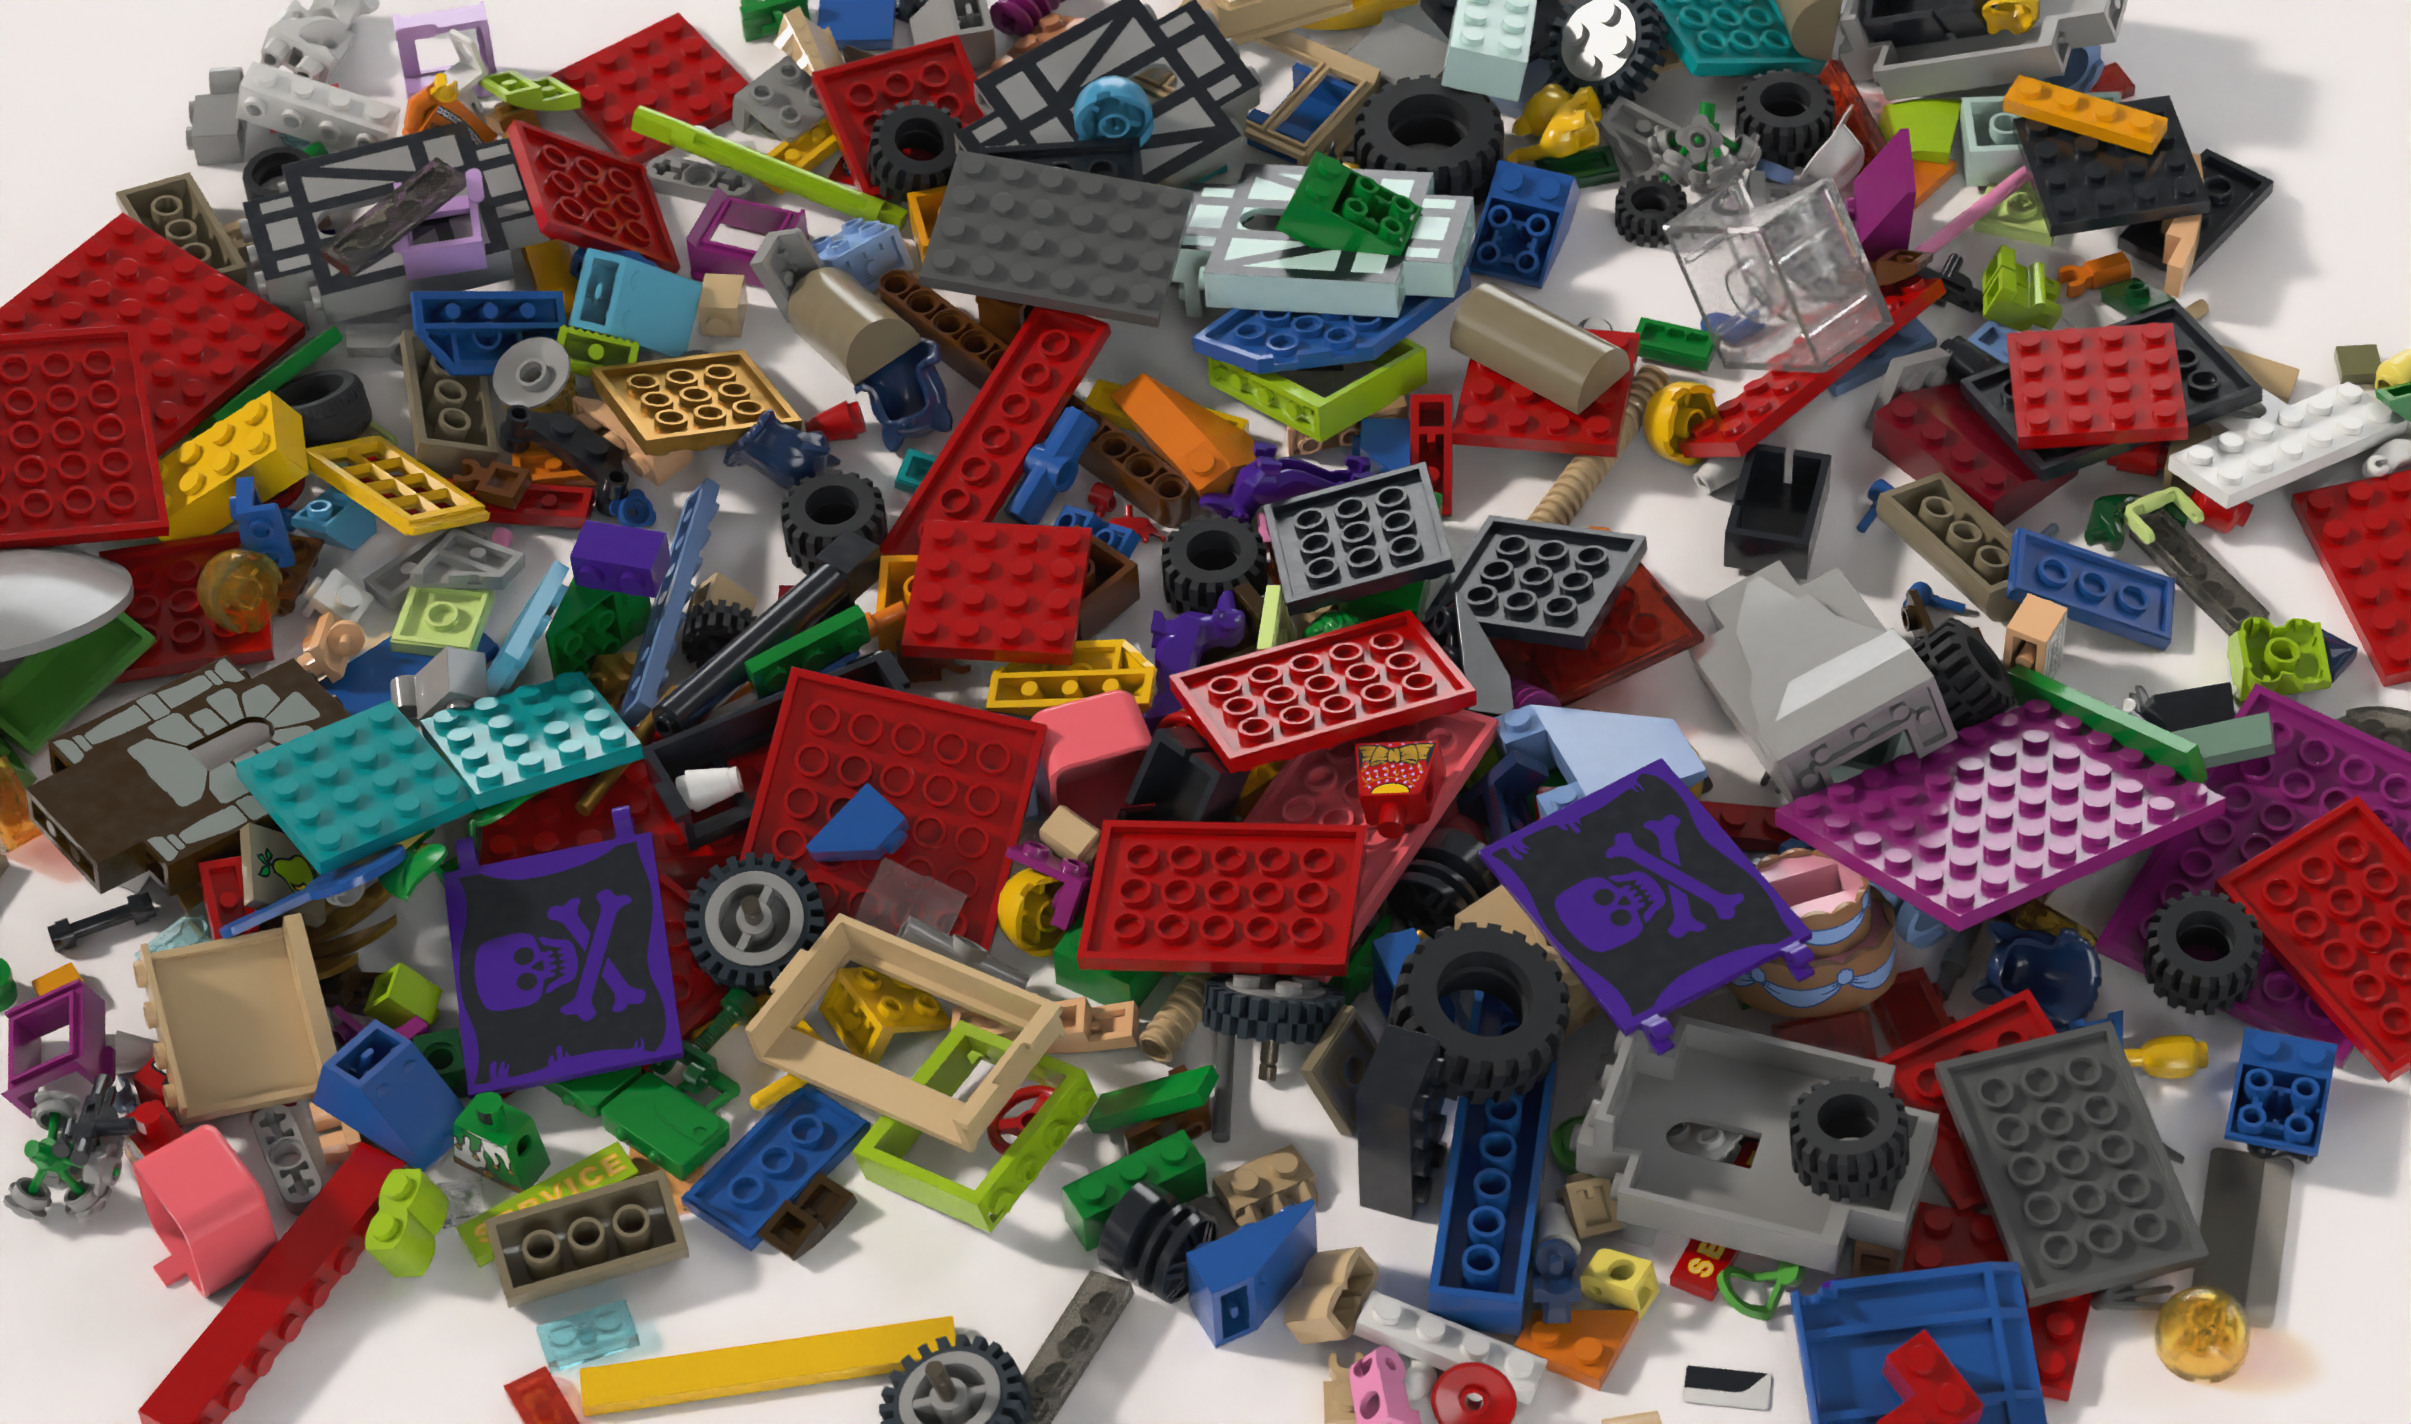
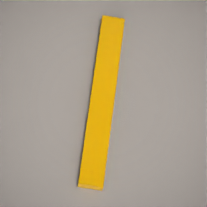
(758, 1366)

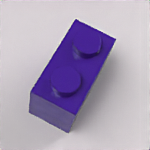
(620, 559)

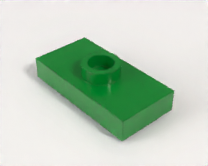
(1675, 344)

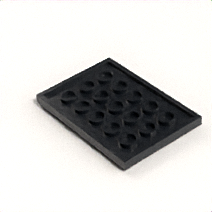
(2210, 384)

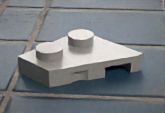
(467, 563)

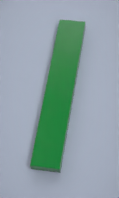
(2128, 730)

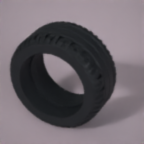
(330, 405)

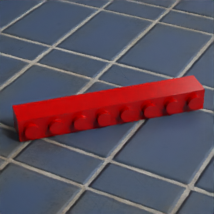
(275, 1298)

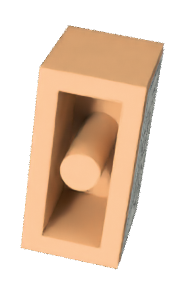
(2036, 636)

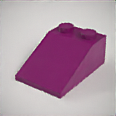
(1885, 199)

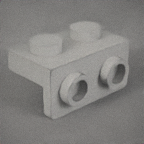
(782, 262)

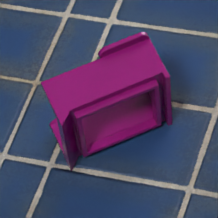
(721, 258)
(67, 1005)

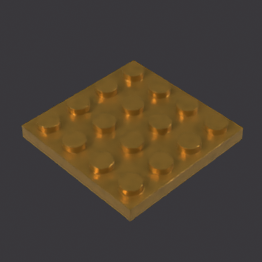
(690, 400)

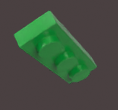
(808, 650)

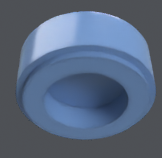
(1775, 172)

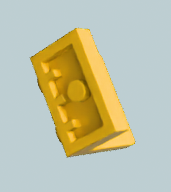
(871, 1007)

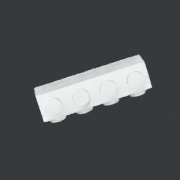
(313, 109)

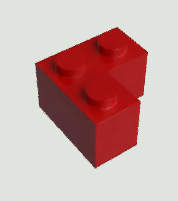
(1928, 1386)

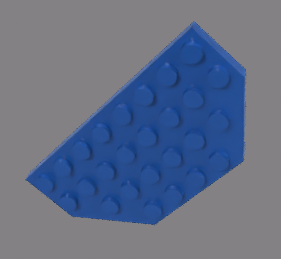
(1299, 340)

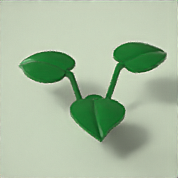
(419, 864)

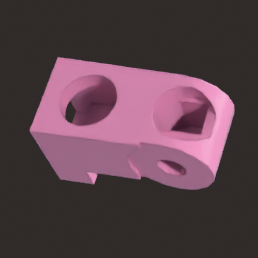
(1380, 1390)

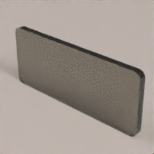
(2245, 1229)

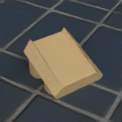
(807, 42)

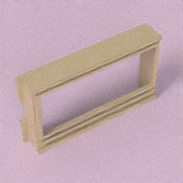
(873, 1086)

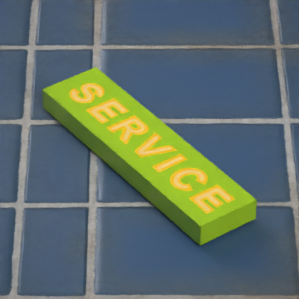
(595, 1171)

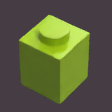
(401, 996)

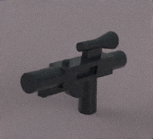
(1957, 285)
(96, 1120)

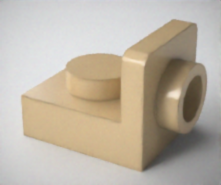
(1589, 1205)

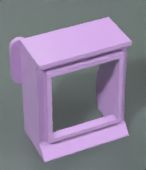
(440, 22)
(449, 255)

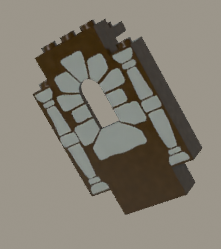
(136, 797)

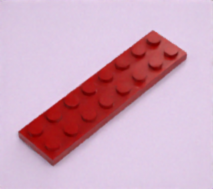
(1781, 394)
(1003, 424)

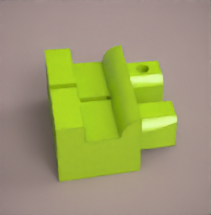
(2019, 294)

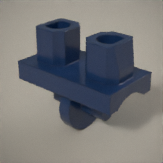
(1556, 1280)

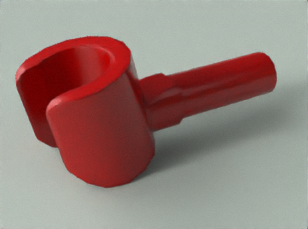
(1103, 498)

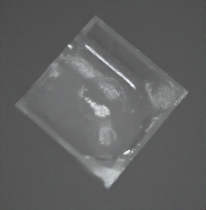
(1779, 279)

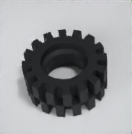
(1644, 196)
(708, 622)

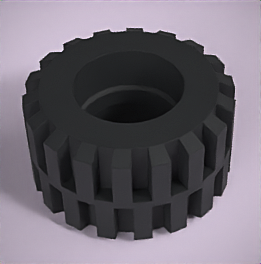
(1788, 113)
(912, 128)
(828, 500)
(1206, 546)
(1966, 673)
(2210, 923)
(1853, 1166)

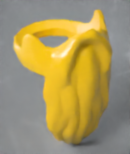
(2012, 15)

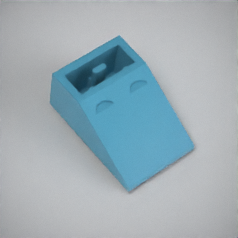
(635, 303)

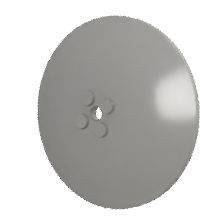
(56, 597)

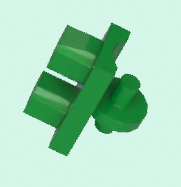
(764, 17)

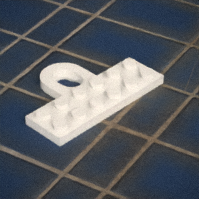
(2284, 442)

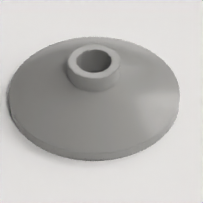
(523, 364)

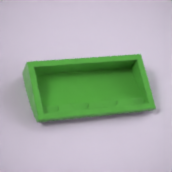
(61, 681)

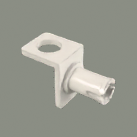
(466, 71)

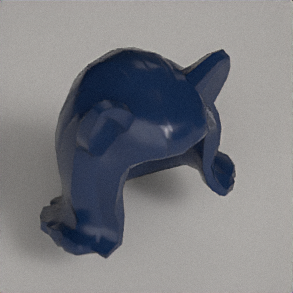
(909, 395)
(781, 451)
(2056, 969)

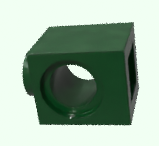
(446, 1056)

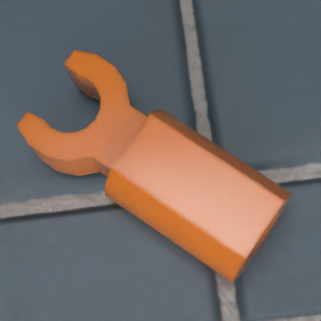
(2095, 273)

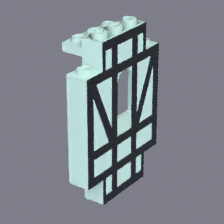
(1281, 274)

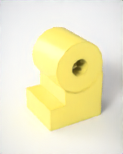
(1620, 1281)

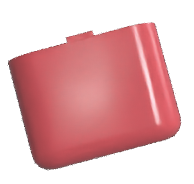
(1091, 755)
(205, 1210)

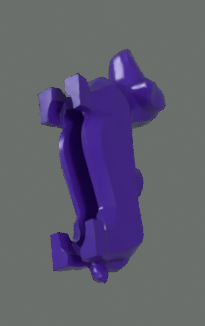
(1278, 479)
(1181, 644)

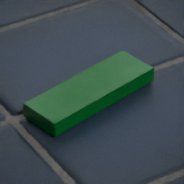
(1152, 1099)

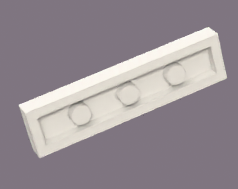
(1445, 1342)

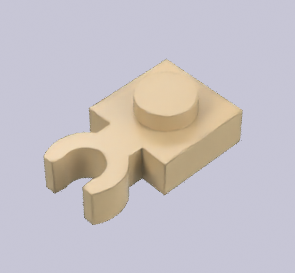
(1338, 1393)

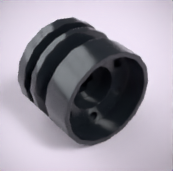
(1441, 881)
(1150, 1239)

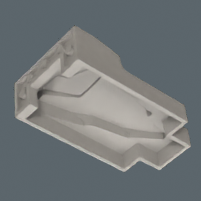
(1814, 677)

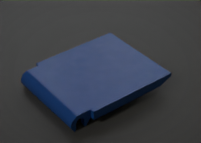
(1969, 1312)

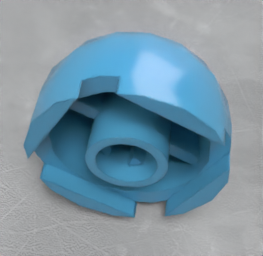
(1113, 109)

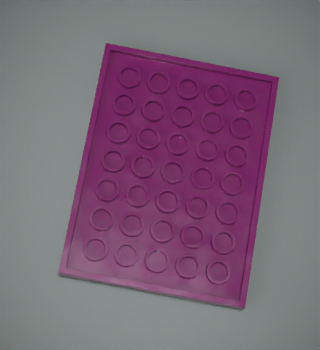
(2267, 800)
(1999, 814)

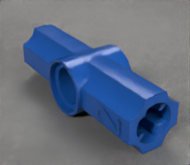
(1051, 467)

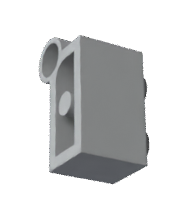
(215, 130)
(448, 681)

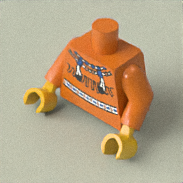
(438, 107)

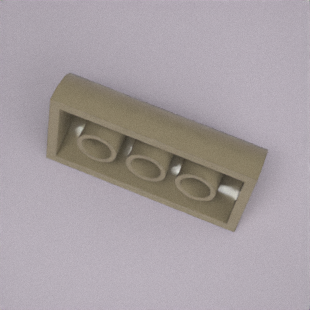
(1812, 25)
(184, 217)
(847, 323)
(1536, 347)
(447, 412)
(1954, 539)
(586, 1238)

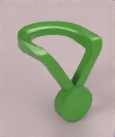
(1786, 1275)

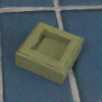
(2357, 363)

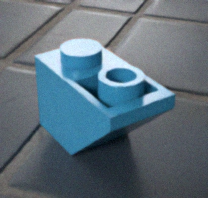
(336, 520)

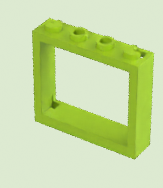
(1399, 373)
(945, 1071)

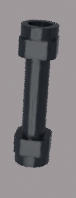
(64, 934)

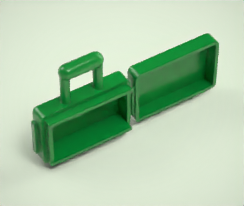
(653, 1115)

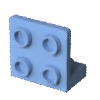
(864, 250)

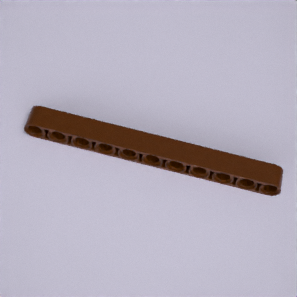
(975, 353)

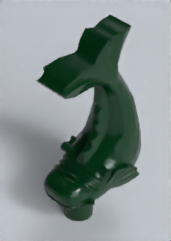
(2107, 520)

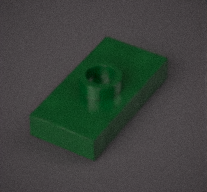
(2134, 297)

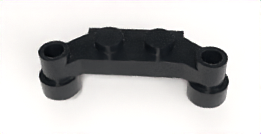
(572, 444)

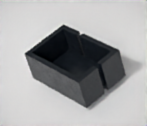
(1923, 20)
(1776, 517)
(1183, 780)

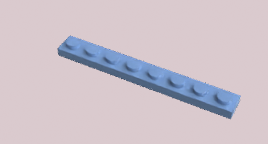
(666, 613)

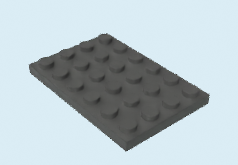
(1057, 238)
(2071, 1164)

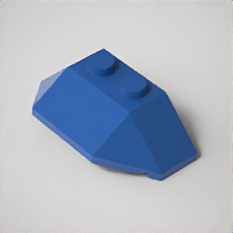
(477, 327)

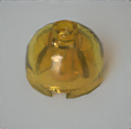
(240, 590)
(2202, 1334)

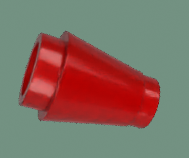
(839, 422)

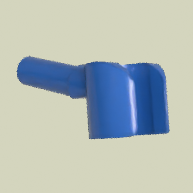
(1873, 494)
(1933, 600)

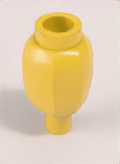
(2170, 1056)

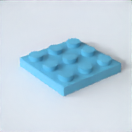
(526, 631)

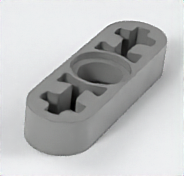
(674, 178)
(290, 1143)

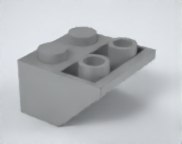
(962, 17)

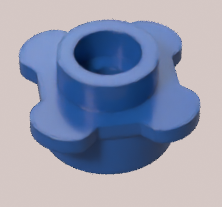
(635, 500)

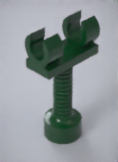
(702, 1068)

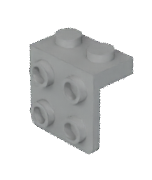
(780, 100)

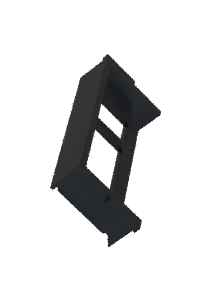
(731, 737)

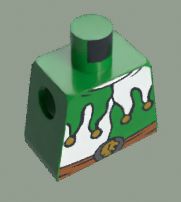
(499, 1143)

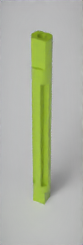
(766, 168)

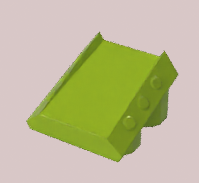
(2278, 658)

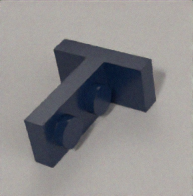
(1501, 794)

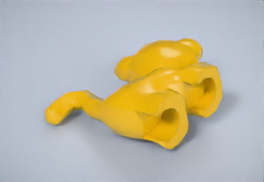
(1561, 122)

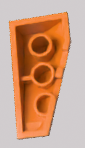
(1186, 435)

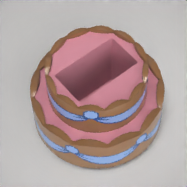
(1850, 940)

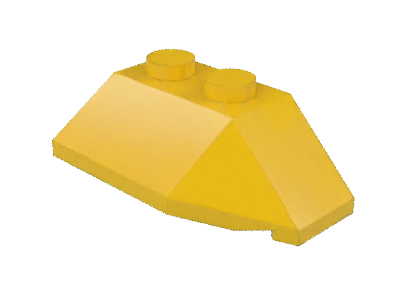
(1095, 669)

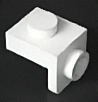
(337, 595)

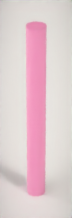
(1975, 211)

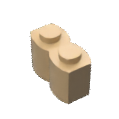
(1071, 836)
(1331, 1295)

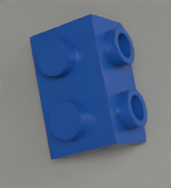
(260, 525)

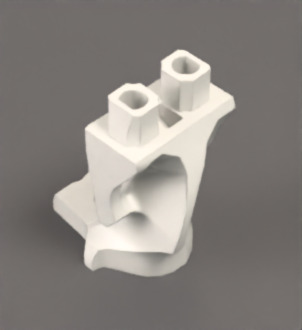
(301, 35)

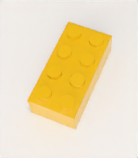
(201, 475)

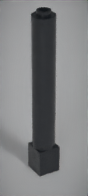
(841, 574)

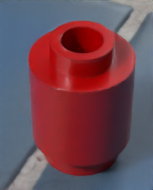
(2142, 460)

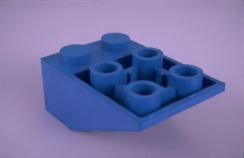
(1523, 224)
(2281, 1092)
(390, 1095)
(1250, 1271)

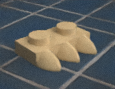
(1266, 1185)

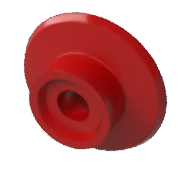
(1453, 1406)

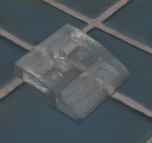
(903, 893)

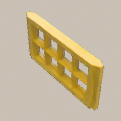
(463, 508)

